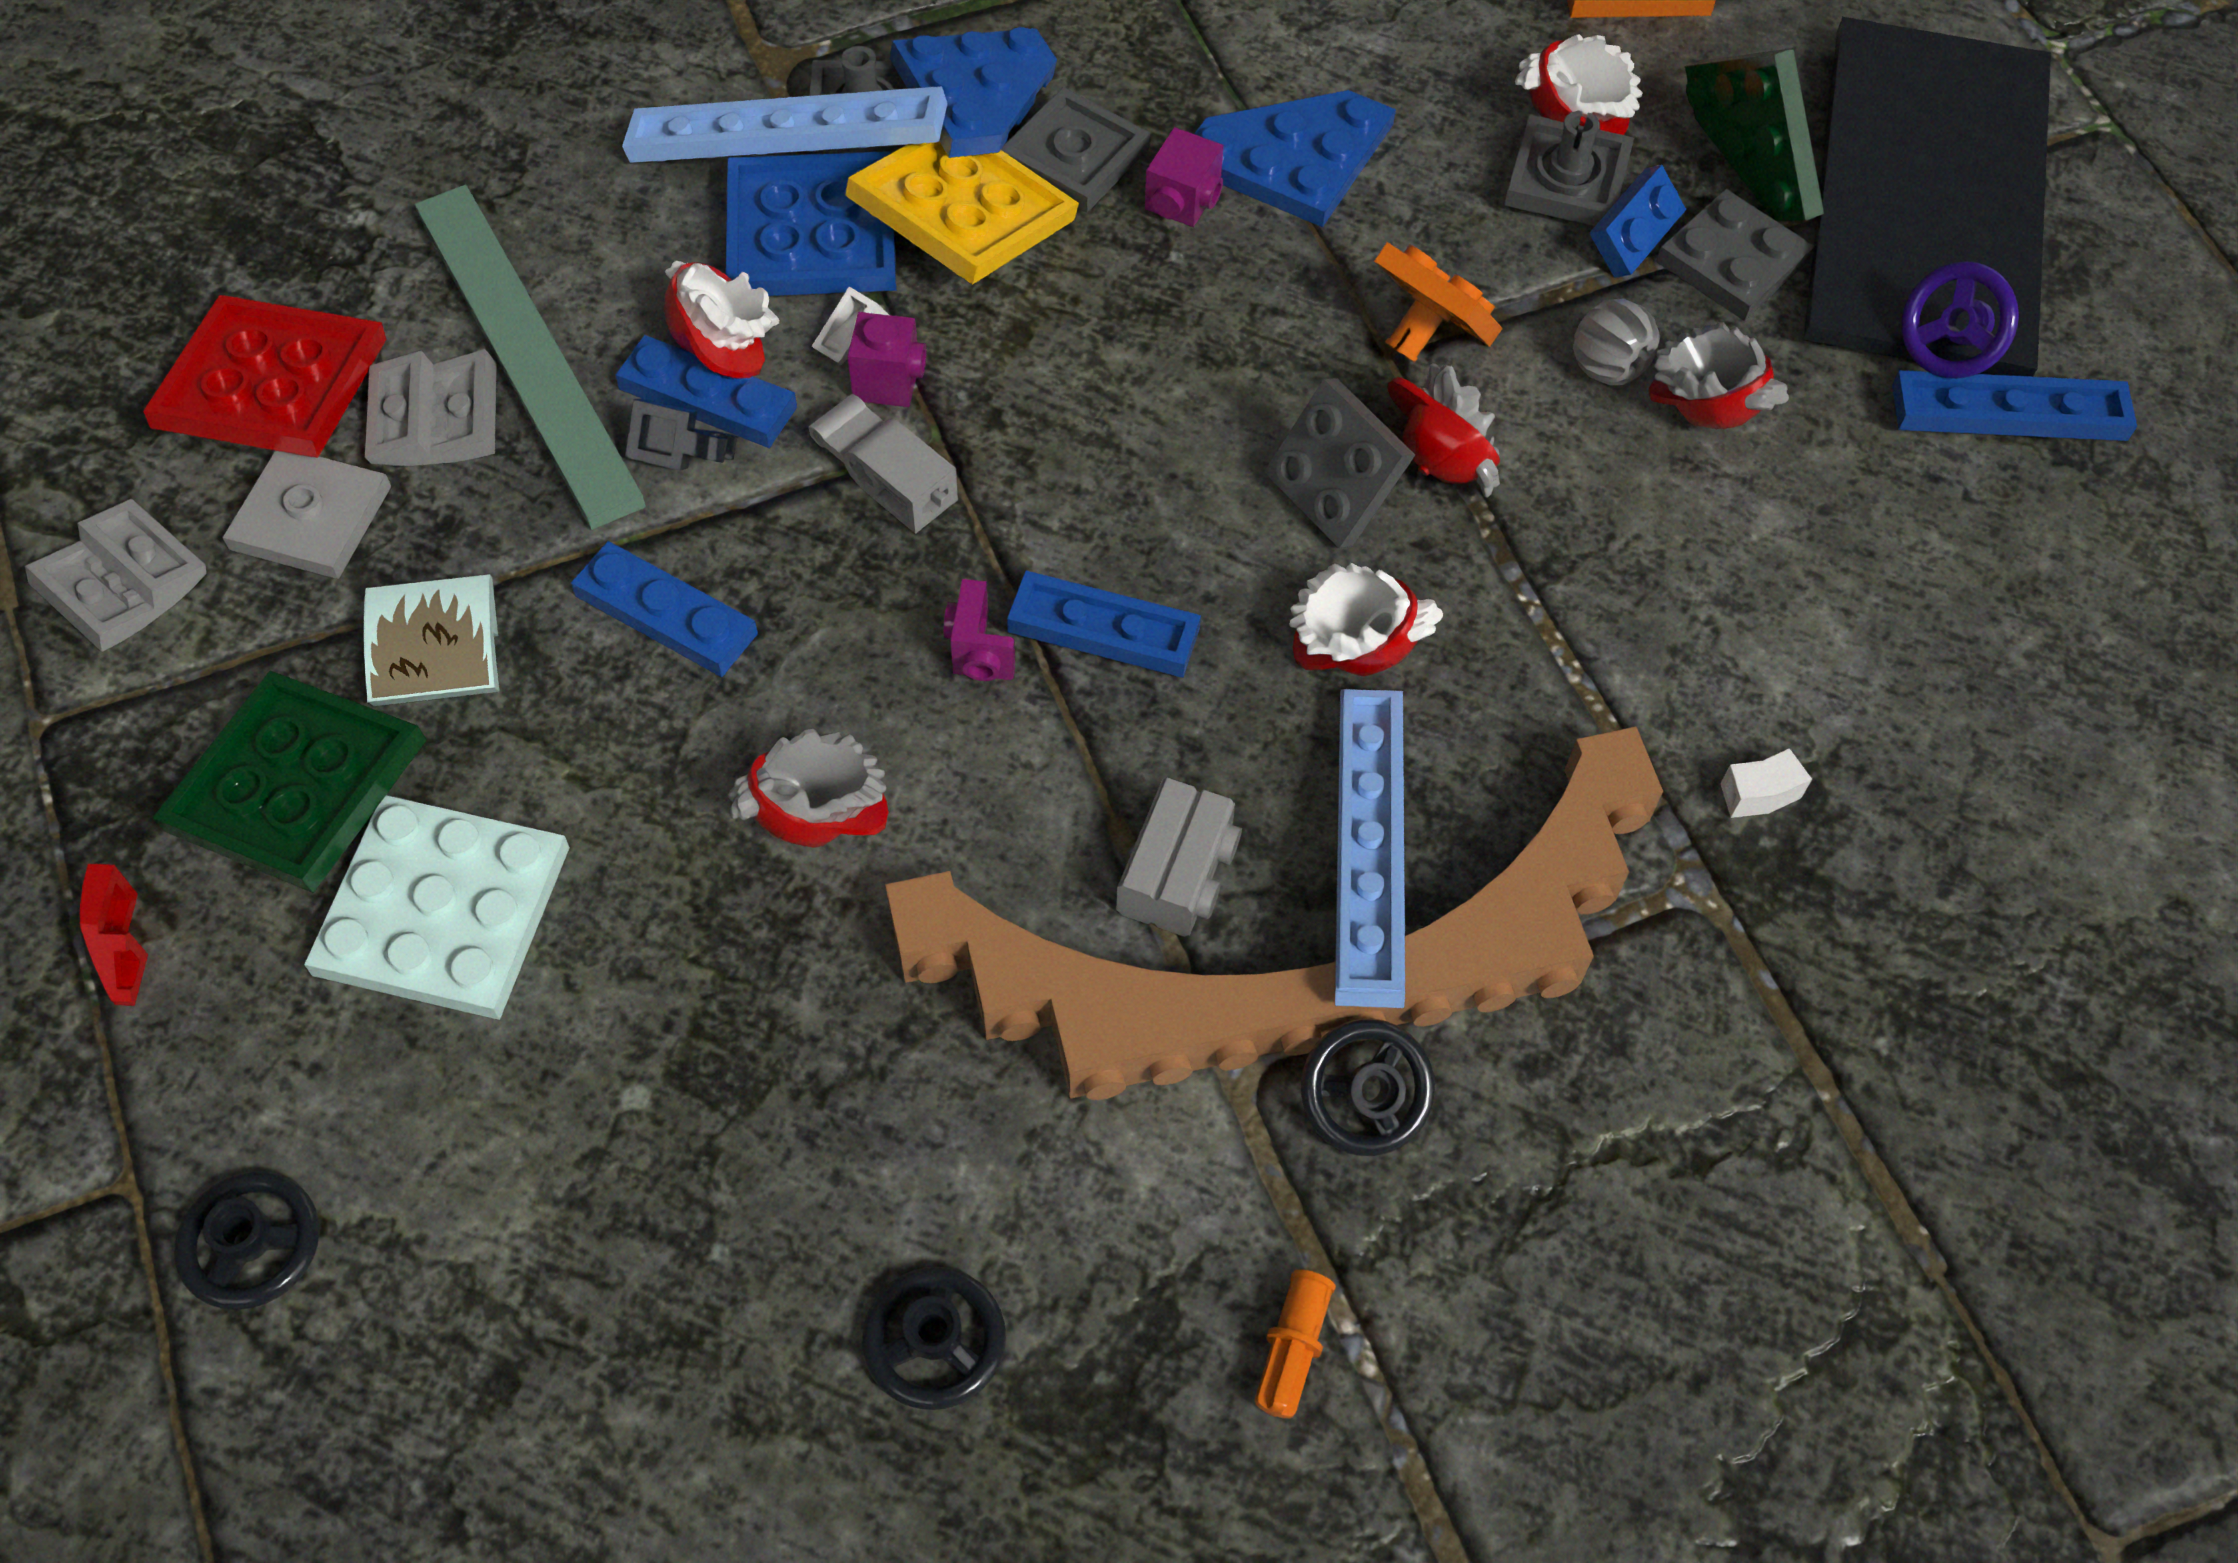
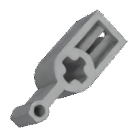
(888, 462)

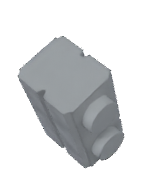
(1177, 856)

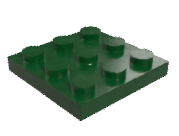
(290, 780)

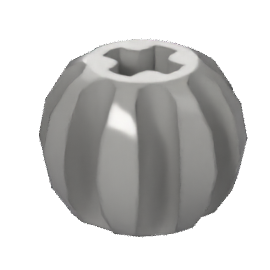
(1616, 341)

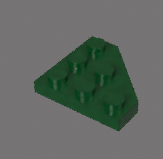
(1760, 126)

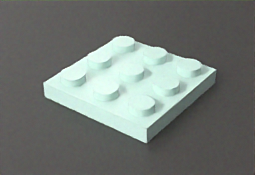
(438, 907)

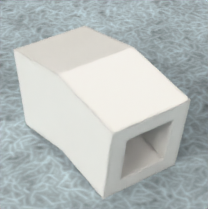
(1764, 784)

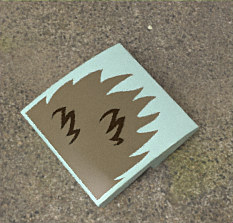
(430, 640)

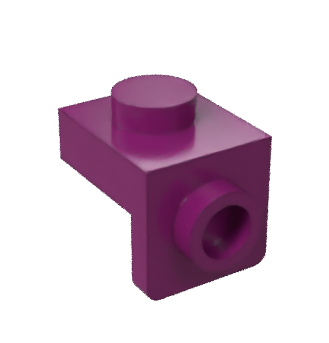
(973, 651)

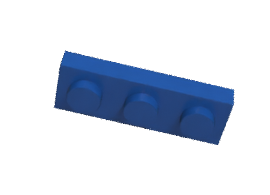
(678, 378)
(664, 608)
(1104, 623)

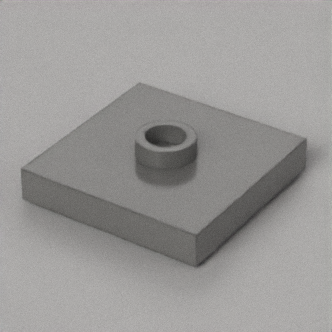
(307, 513)

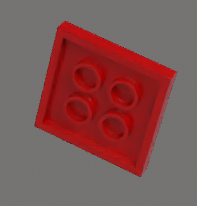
(266, 376)

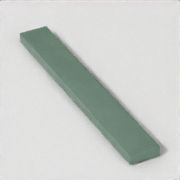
(530, 358)

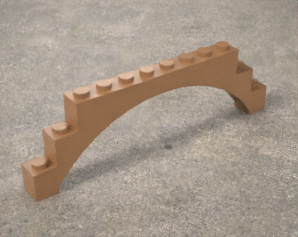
(1145, 1025)

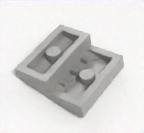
(431, 410)
(116, 575)

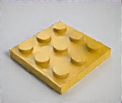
(962, 209)

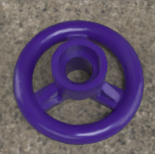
(1980, 319)

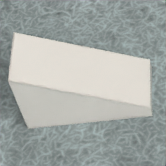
(838, 331)

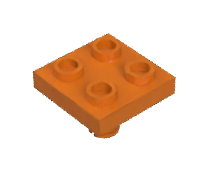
(1434, 301)

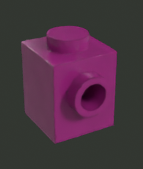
(1184, 177)
(885, 359)

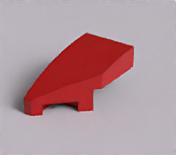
(104, 922)

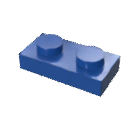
(1637, 221)

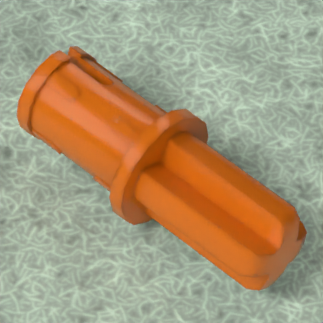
(1294, 1343)

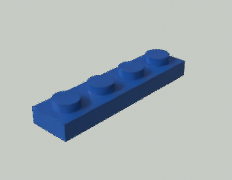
(2014, 406)

